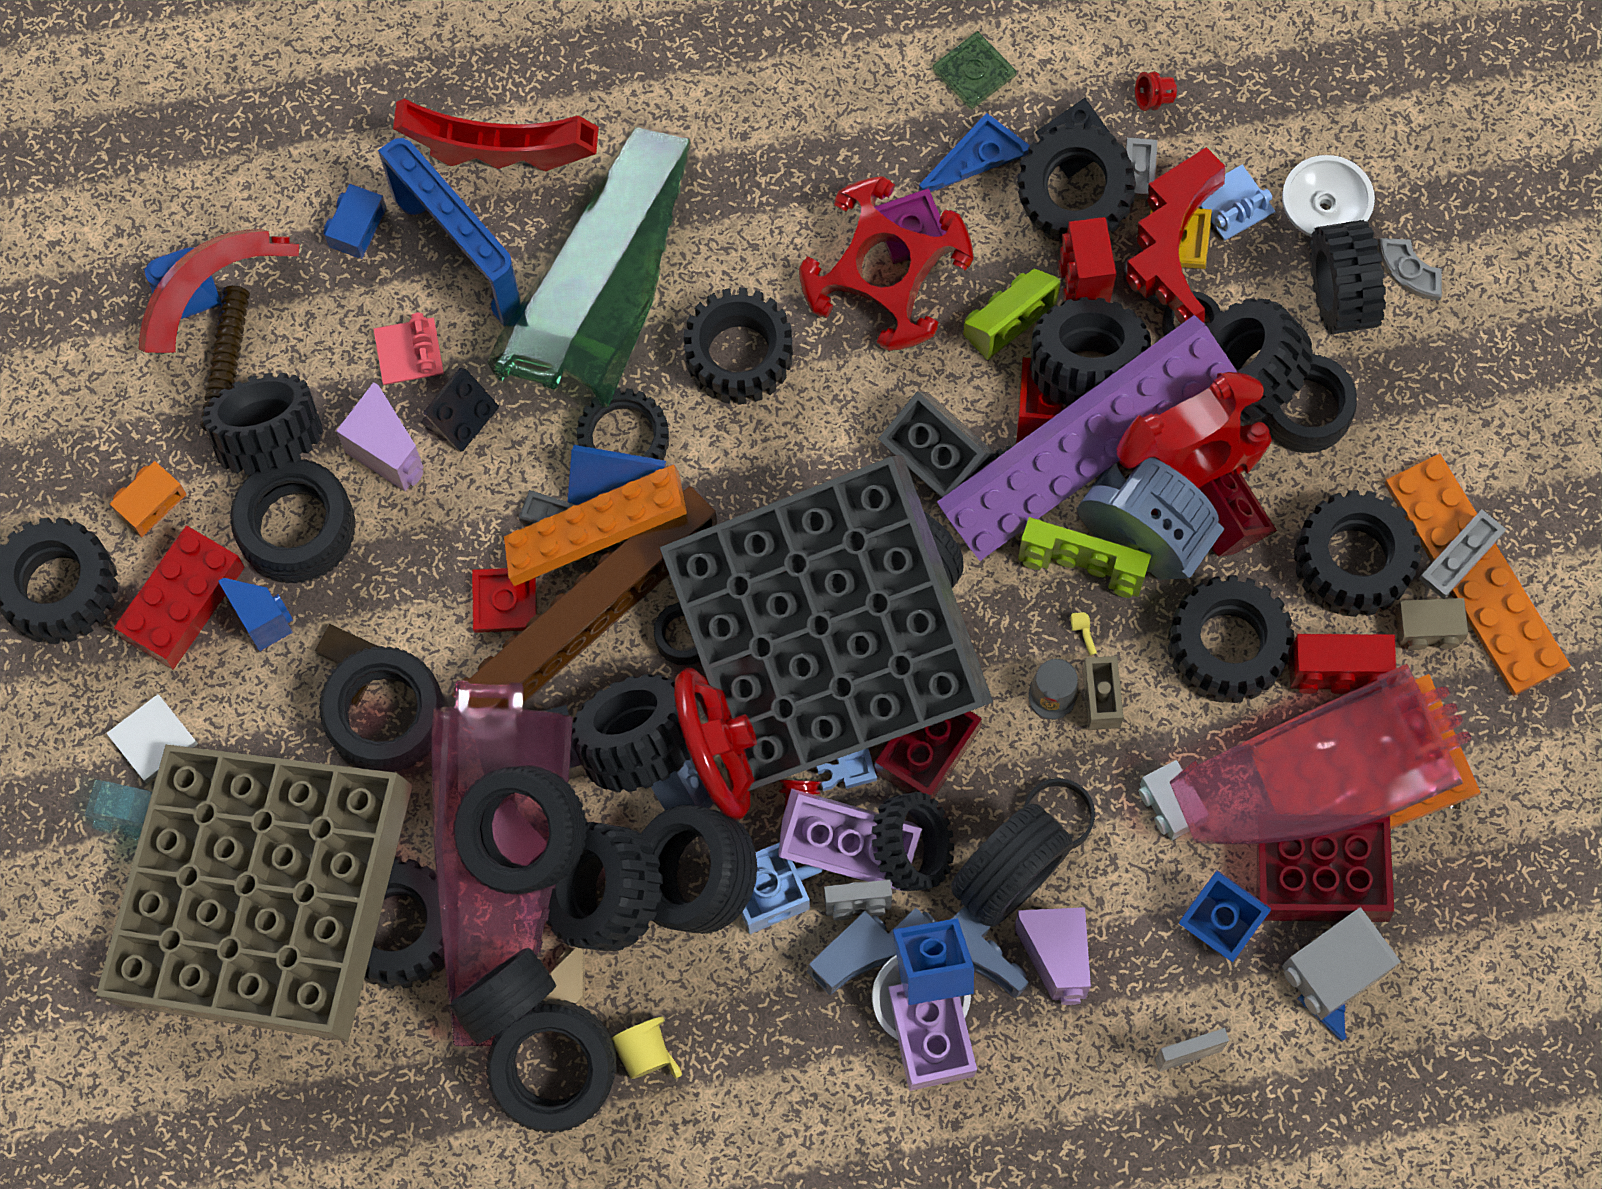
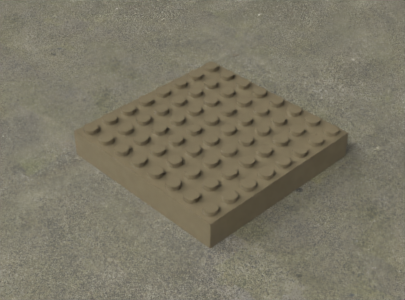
(256, 891)

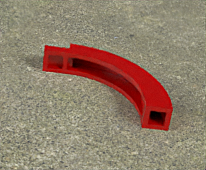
(178, 285)

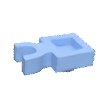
(851, 769)

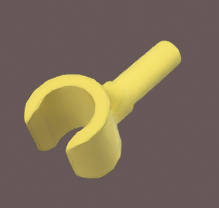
(1081, 621)

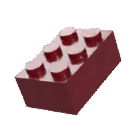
(928, 755)

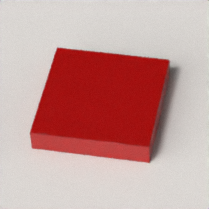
(500, 604)

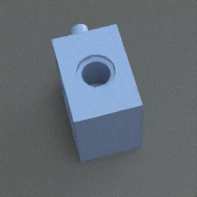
(777, 890)

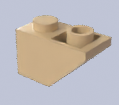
(569, 977)

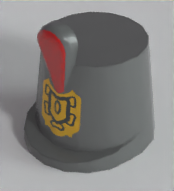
(1054, 689)

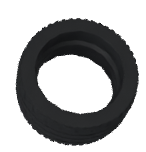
(1315, 439)
(503, 995)

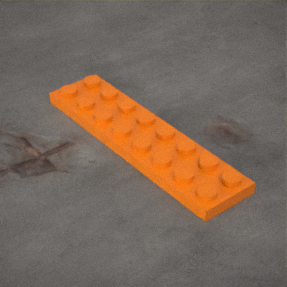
(1492, 593)

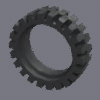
(632, 401)
(891, 845)

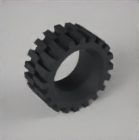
(1347, 277)
(738, 312)
(262, 423)

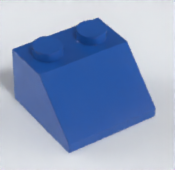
(260, 613)
(1224, 916)
(934, 961)

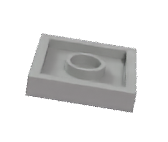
(1191, 1050)

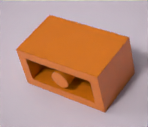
(147, 498)

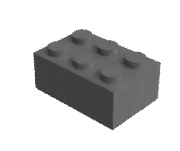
(935, 444)

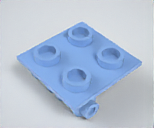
(1238, 203)

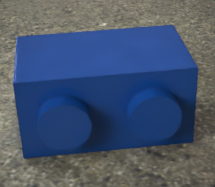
(354, 221)

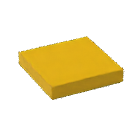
(1195, 240)

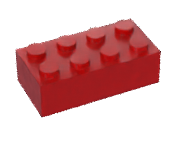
(178, 597)

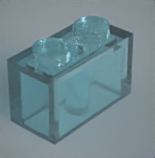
(117, 808)

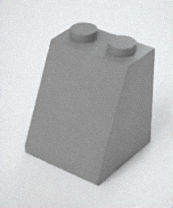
(1340, 964)

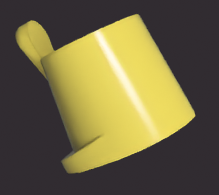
(644, 1049)

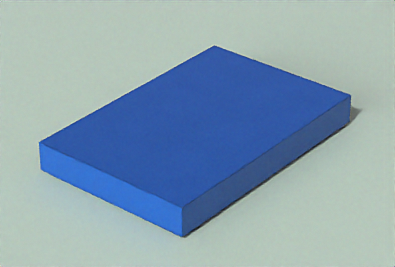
(601, 471)

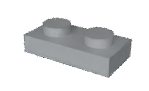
(1143, 159)

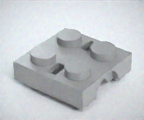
(857, 897)

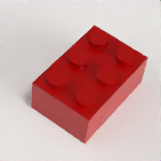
(1087, 260)
(1339, 661)

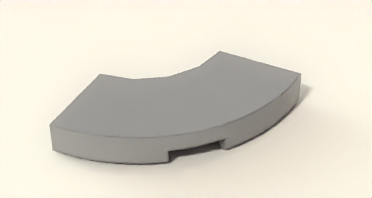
(1409, 269)

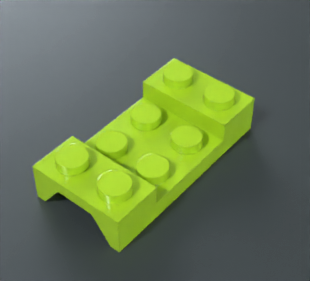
(1071, 548)

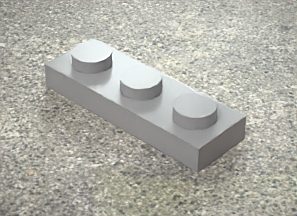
(1462, 554)

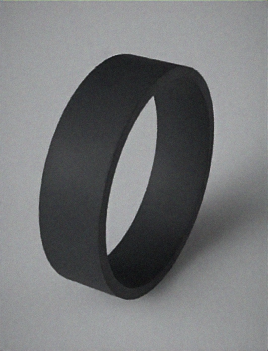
(1077, 788)

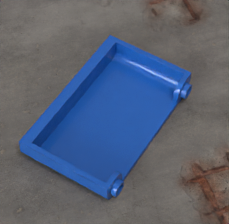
(420, 188)

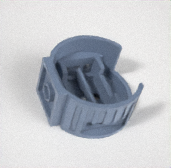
(1175, 538)

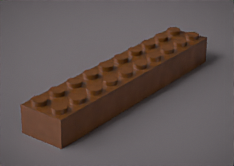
(588, 607)

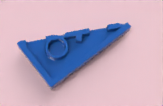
(981, 149)

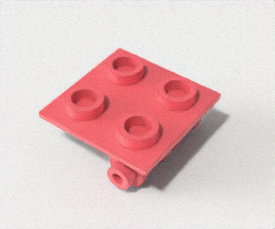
(408, 350)

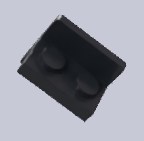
(459, 410)

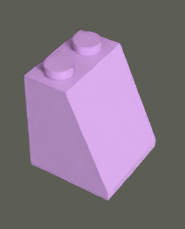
(380, 440)
(1058, 950)

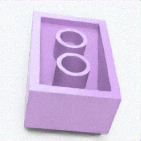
(932, 1040)

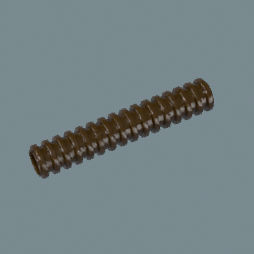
(227, 344)

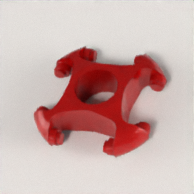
(870, 231)
(1202, 433)

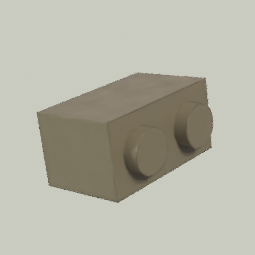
(1431, 623)
(1102, 693)

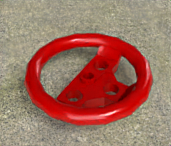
(718, 736)

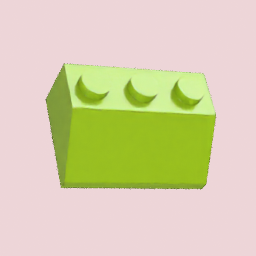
(1011, 312)

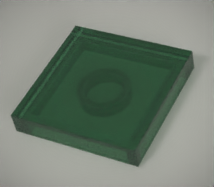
(974, 70)

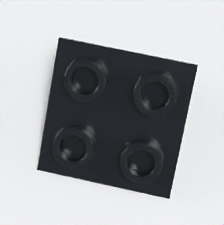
(1079, 113)

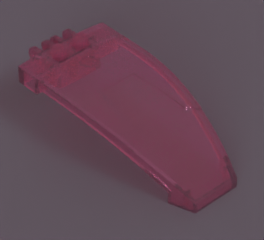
(1327, 767)

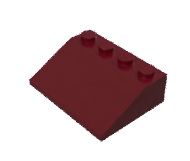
(1328, 875)

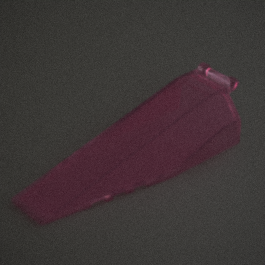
(468, 742)

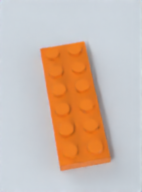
(594, 525)

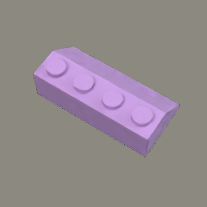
(835, 836)

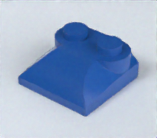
(203, 298)

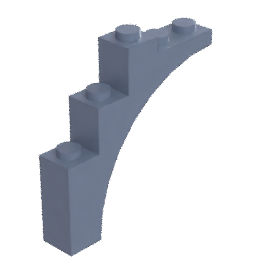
(869, 946)

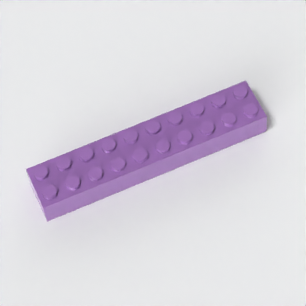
(1081, 438)

